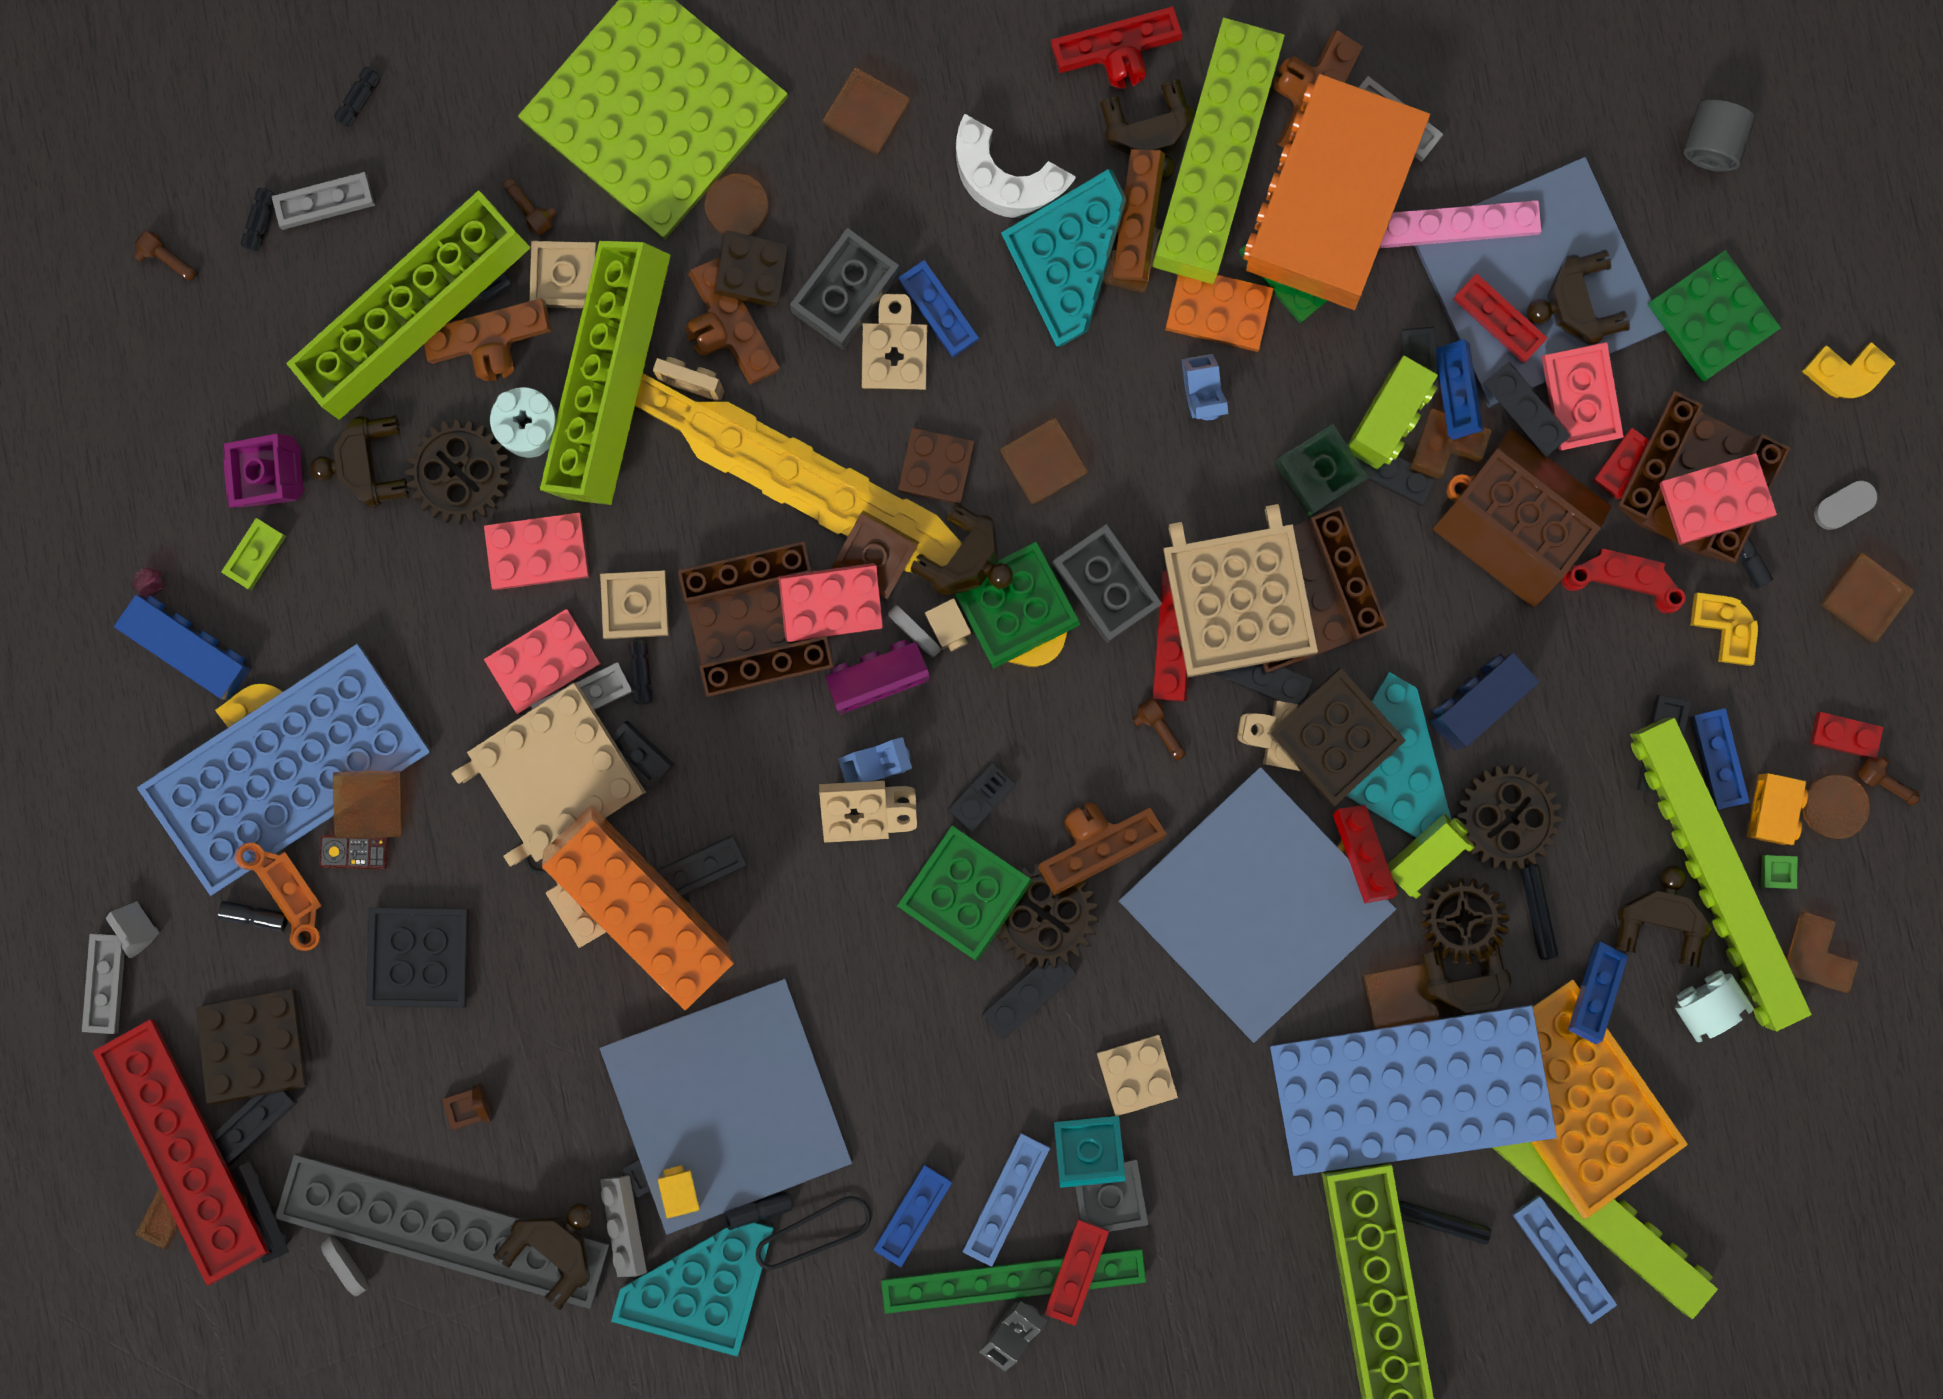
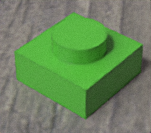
(1779, 871)

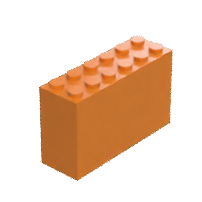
(1334, 191)
(637, 907)

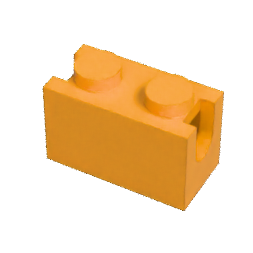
(1777, 809)

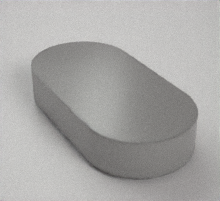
(1845, 505)
(917, 634)
(344, 1265)

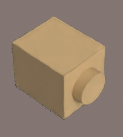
(948, 625)

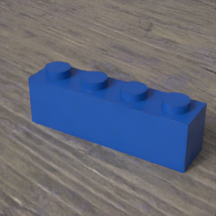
(182, 647)

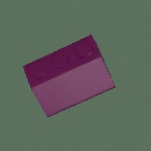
(877, 676)

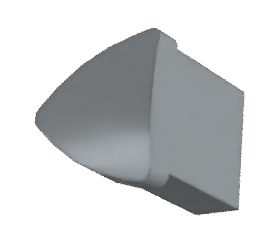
(132, 928)

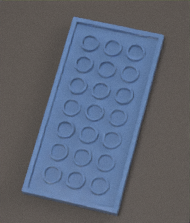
(275, 768)
(1413, 1090)

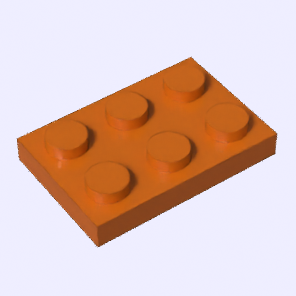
(1220, 312)

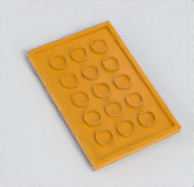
(1602, 1111)

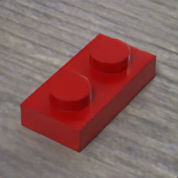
(1621, 464)
(1846, 735)

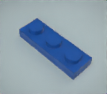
(938, 309)
(1458, 389)
(1720, 759)
(1598, 993)
(912, 1215)

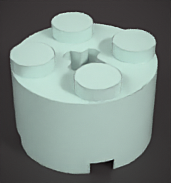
(511, 410)
(1712, 1006)

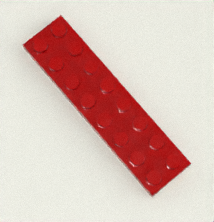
(180, 1152)

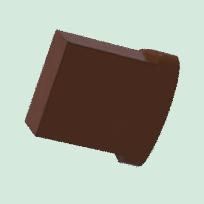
(468, 1107)

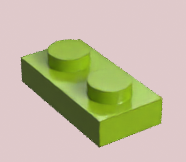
(253, 554)

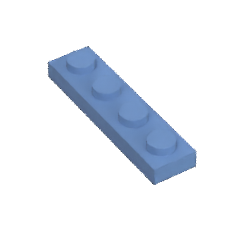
(1006, 1199)
(1564, 1259)

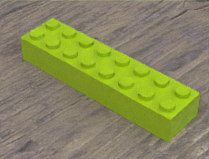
(1218, 151)
(408, 305)
(605, 371)
(1377, 1283)

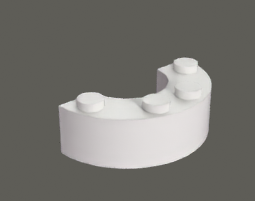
(1000, 191)

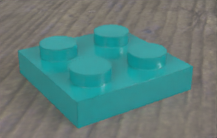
(1089, 1151)

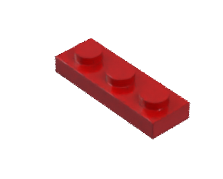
(1500, 318)
(1365, 854)
(1076, 1272)

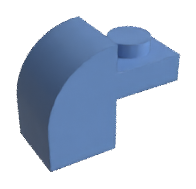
(1204, 387)
(876, 762)

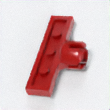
(1118, 45)
(1170, 670)

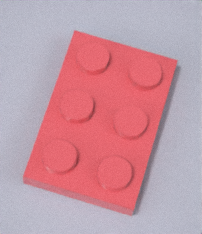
(1583, 394)
(1718, 499)
(536, 551)
(830, 602)
(542, 661)

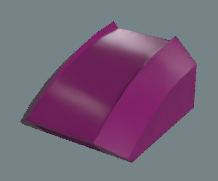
(262, 471)

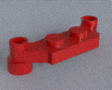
(1628, 573)

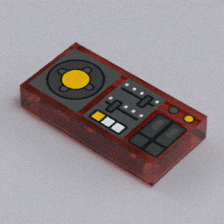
(353, 852)

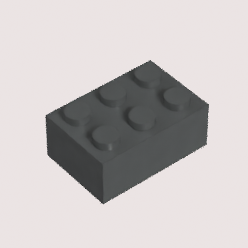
(845, 289)
(1106, 584)

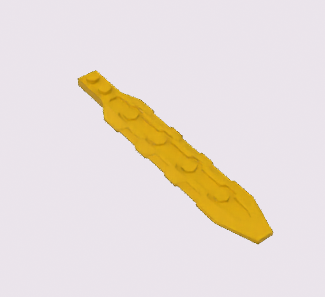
(792, 470)

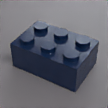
(1482, 700)

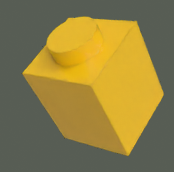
(678, 1191)

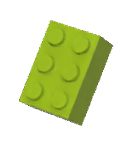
(1393, 413)

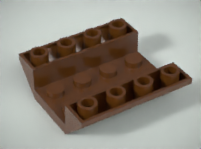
(1683, 444)
(1523, 519)
(1335, 584)
(741, 624)

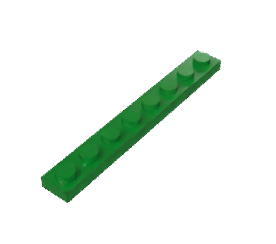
(1002, 1281)

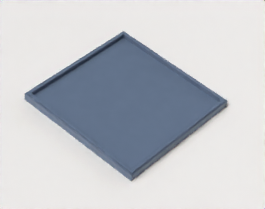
(1524, 267)
(1255, 905)
(729, 1100)

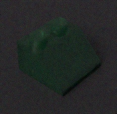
(1320, 470)

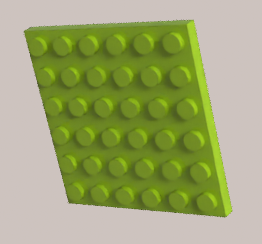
(653, 108)

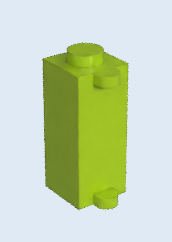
(1429, 854)

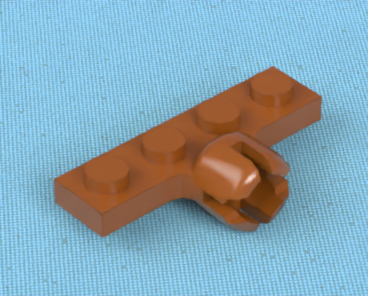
(1334, 62)
(1139, 215)
(728, 326)
(489, 337)
(1098, 845)

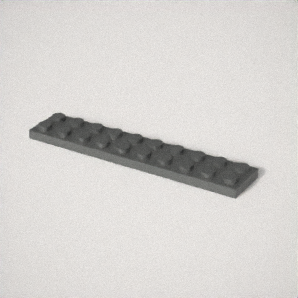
(421, 1226)

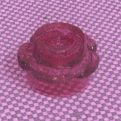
(148, 581)

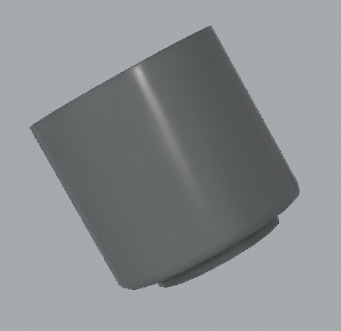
(1719, 135)

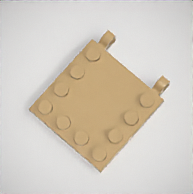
(1239, 598)
(552, 770)

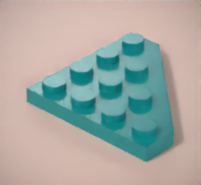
(1066, 253)
(1407, 784)
(700, 1293)

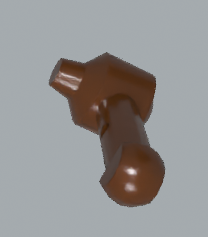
(537, 219)
(151, 246)
(1152, 714)
(1875, 772)

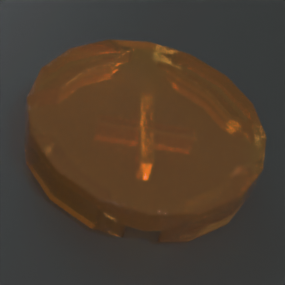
(736, 204)
(1836, 807)

